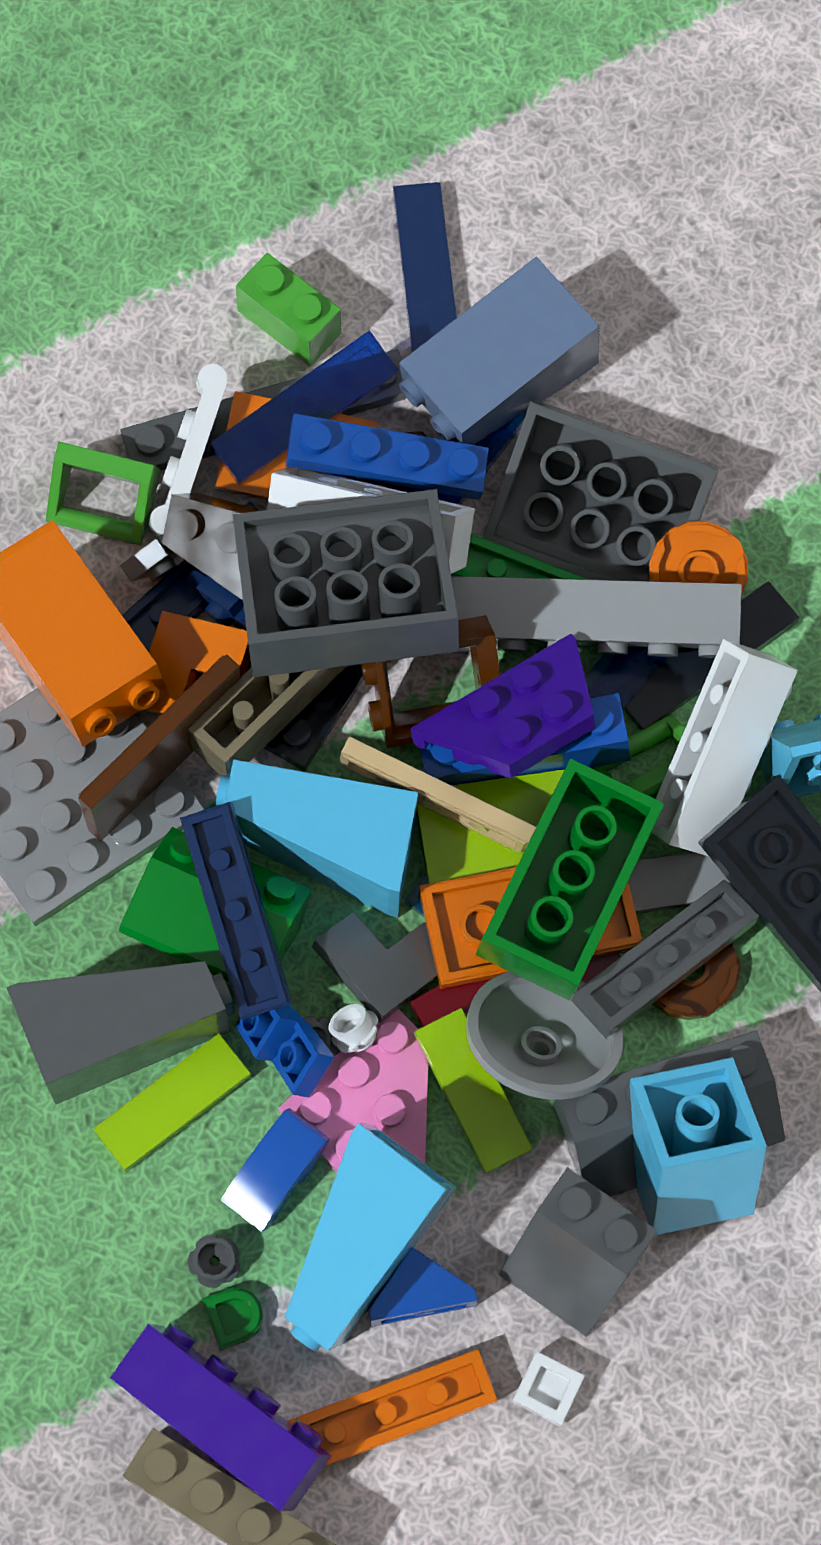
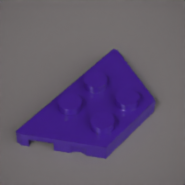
(517, 714)

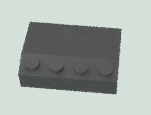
(593, 495)
(346, 583)

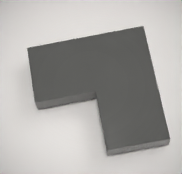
(378, 975)

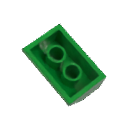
(173, 914)

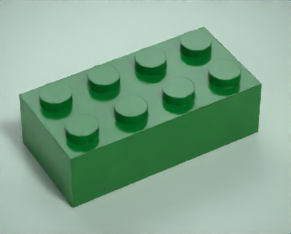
(569, 879)

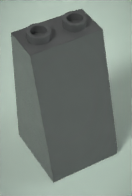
(118, 1022)

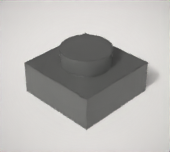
(151, 561)

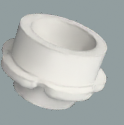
(353, 1028)

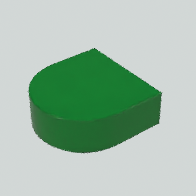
(233, 1316)

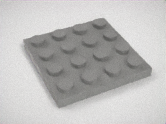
(43, 834)

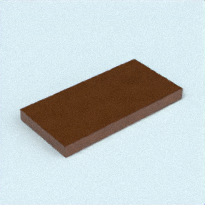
(153, 753)

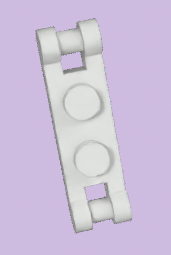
(196, 431)

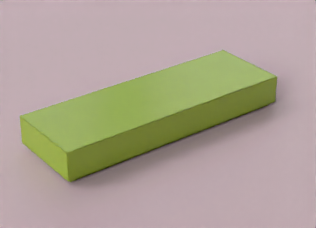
(472, 1093)
(172, 1102)

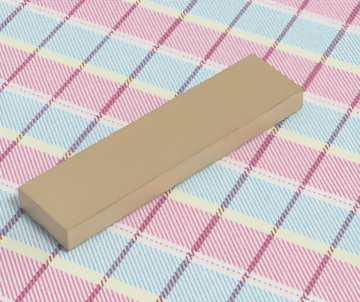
(437, 795)

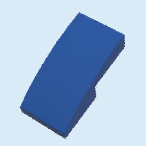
(290, 1045)
(274, 1169)

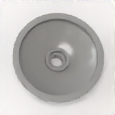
(538, 1040)

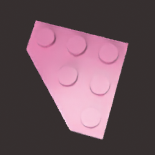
(374, 1087)

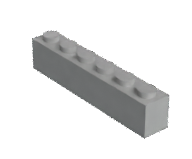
(603, 613)

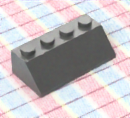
(600, 1122)

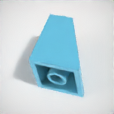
(695, 1146)

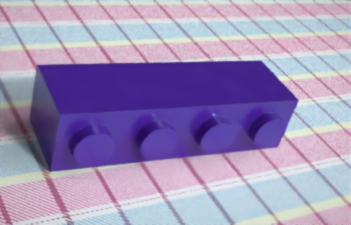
(221, 1415)

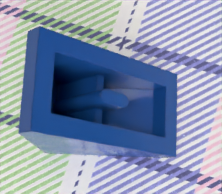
(420, 1290)

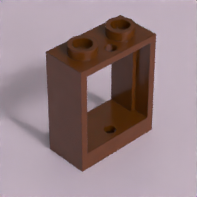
(395, 727)

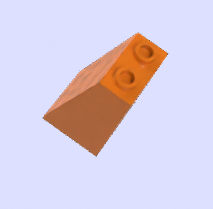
(72, 637)

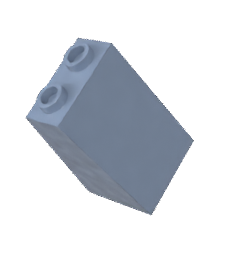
(501, 356)

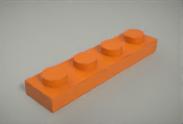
(402, 1407)

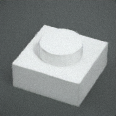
(548, 1389)

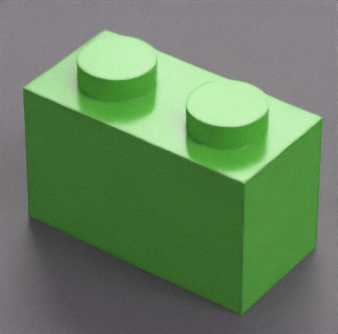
(288, 309)

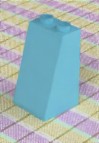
(327, 828)
(368, 1225)

